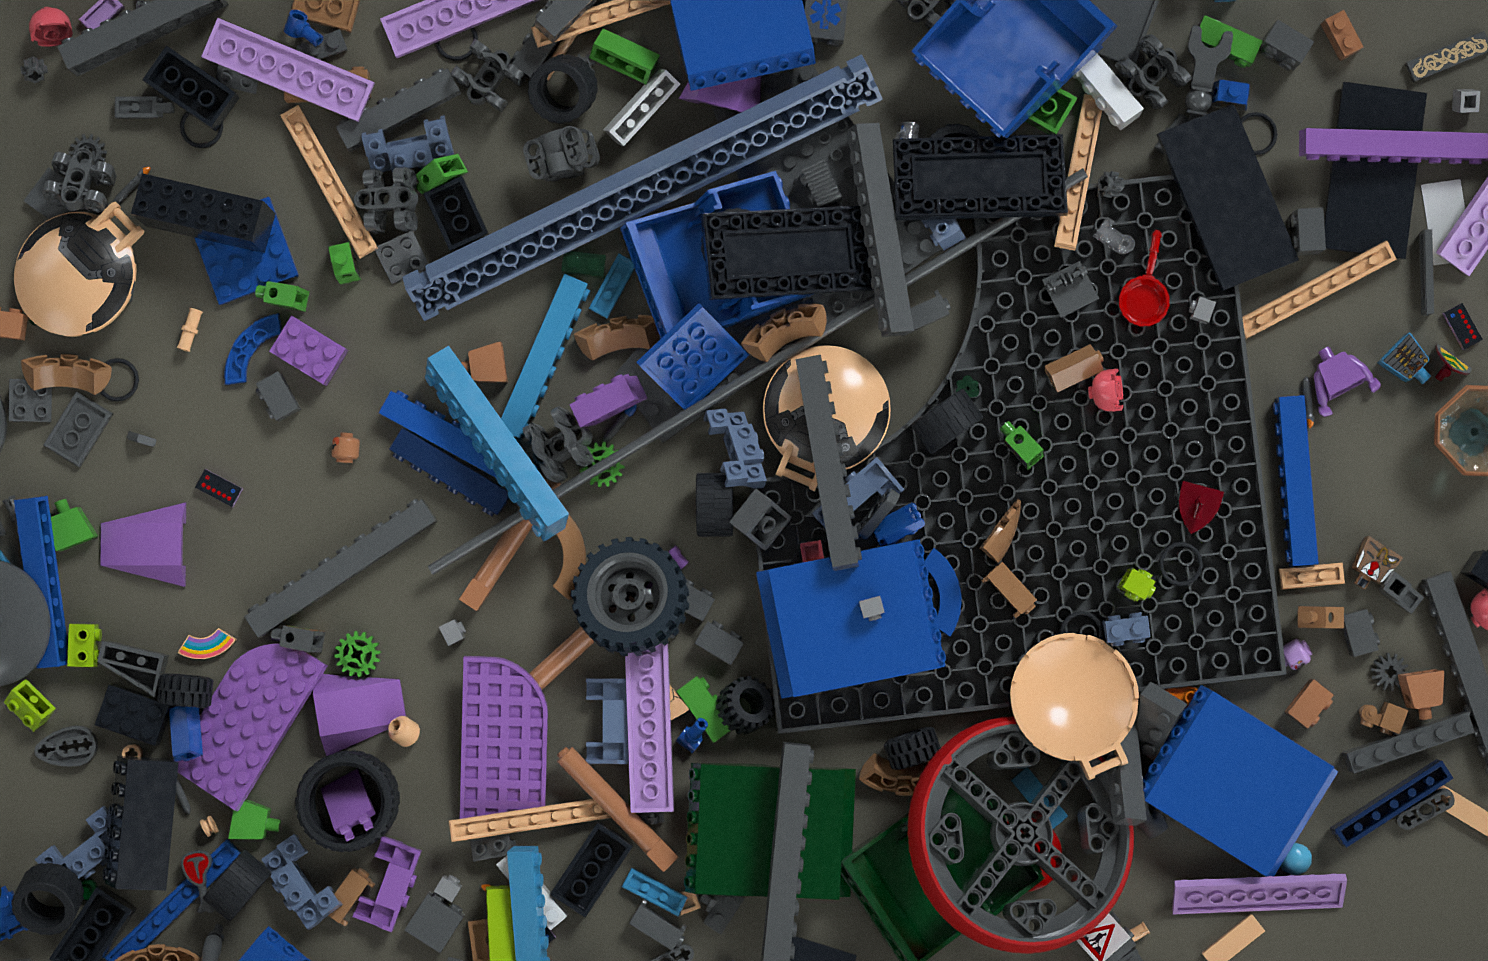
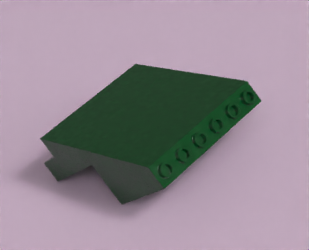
(734, 829)
(890, 893)

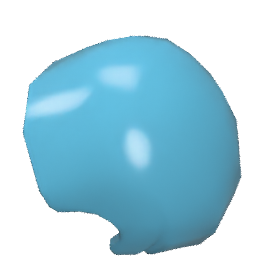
(1297, 860)

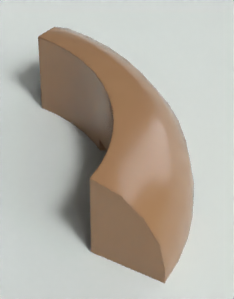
(783, 328)
(617, 335)
(66, 372)
(573, 554)
(880, 776)
(159, 952)

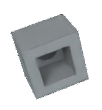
(1465, 100)
(1201, 310)
(872, 608)
(453, 632)
(448, 887)

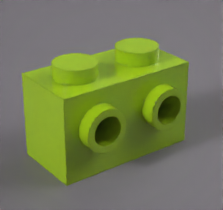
(1137, 584)
(80, 645)
(29, 705)

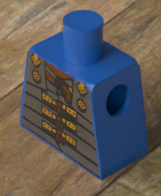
(1230, 93)

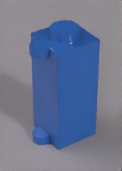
(185, 733)

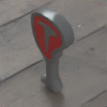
(195, 868)

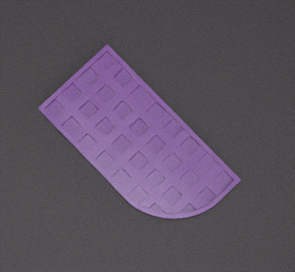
(250, 719)
(501, 738)

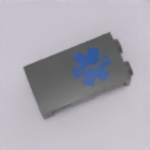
(826, 21)

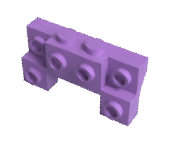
(395, 885)

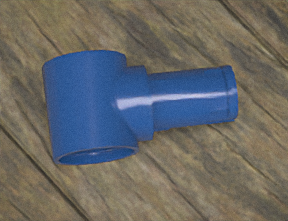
(297, 26)
(692, 736)

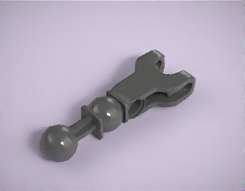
(1206, 60)

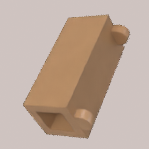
(1074, 367)
(1011, 589)
(350, 892)

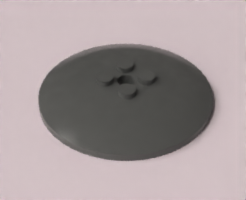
(23, 624)

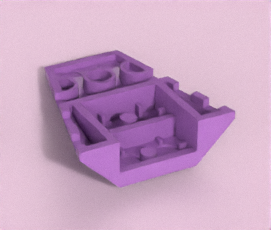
(732, 96)
(147, 544)
(355, 708)

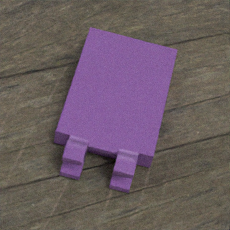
(348, 804)

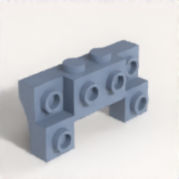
(411, 151)
(742, 448)
(864, 484)
(615, 724)
(87, 855)
(294, 885)

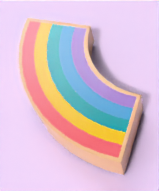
(208, 646)

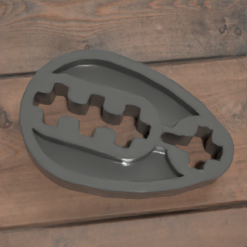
(72, 758)

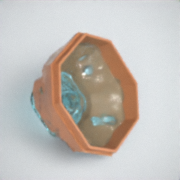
(1453, 430)

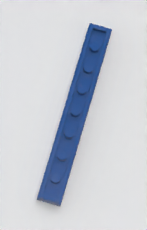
(173, 904)

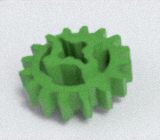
(614, 471)
(352, 644)

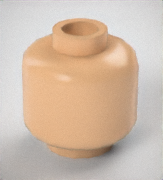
(403, 731)

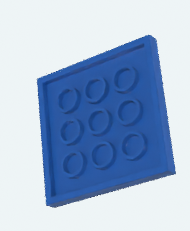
(239, 271)
(692, 357)

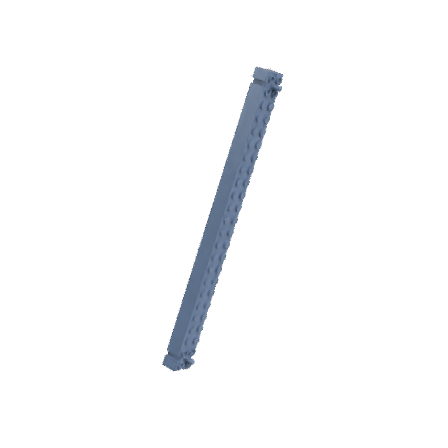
(642, 187)

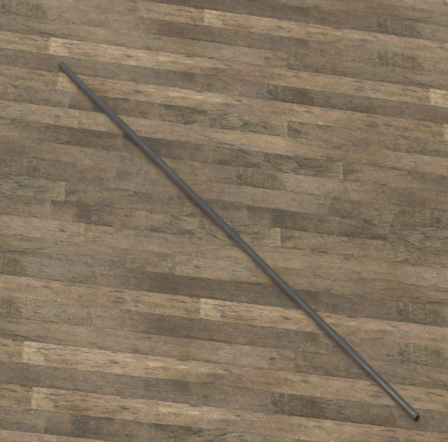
(734, 385)

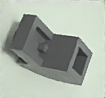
(1401, 592)

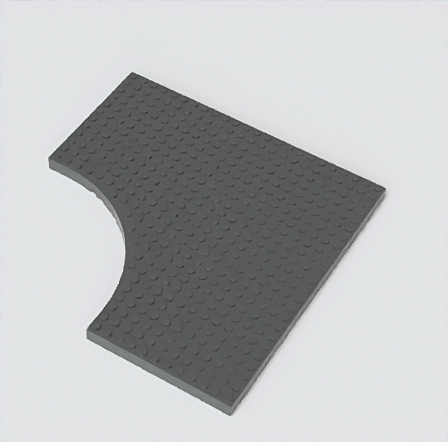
(1101, 490)

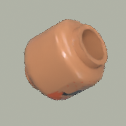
(345, 448)

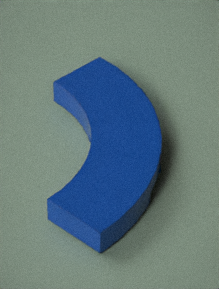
(247, 344)
(948, 589)

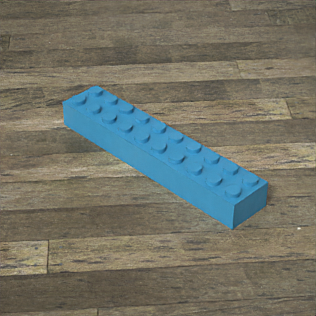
(496, 444)

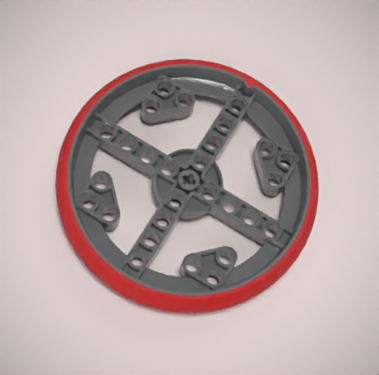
(931, 860)

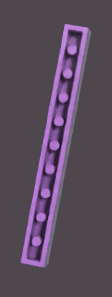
(1393, 145)

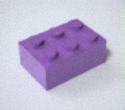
(308, 350)
(607, 400)

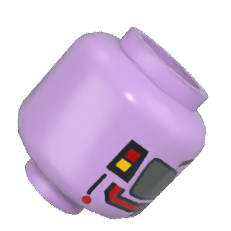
(1297, 653)

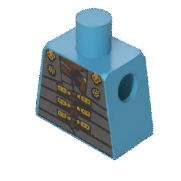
(1406, 360)

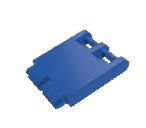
(899, 524)
(7, 918)

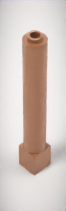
(497, 561)
(564, 655)
(616, 808)

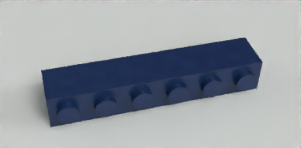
(450, 471)
(1391, 803)

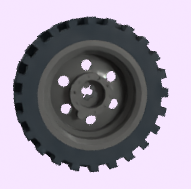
(609, 568)

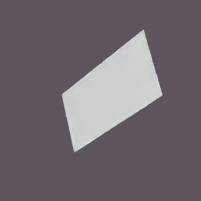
(1442, 208)

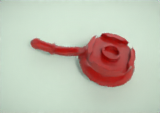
(1144, 298)

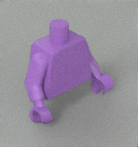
(1338, 375)

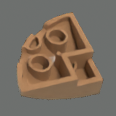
(1002, 534)

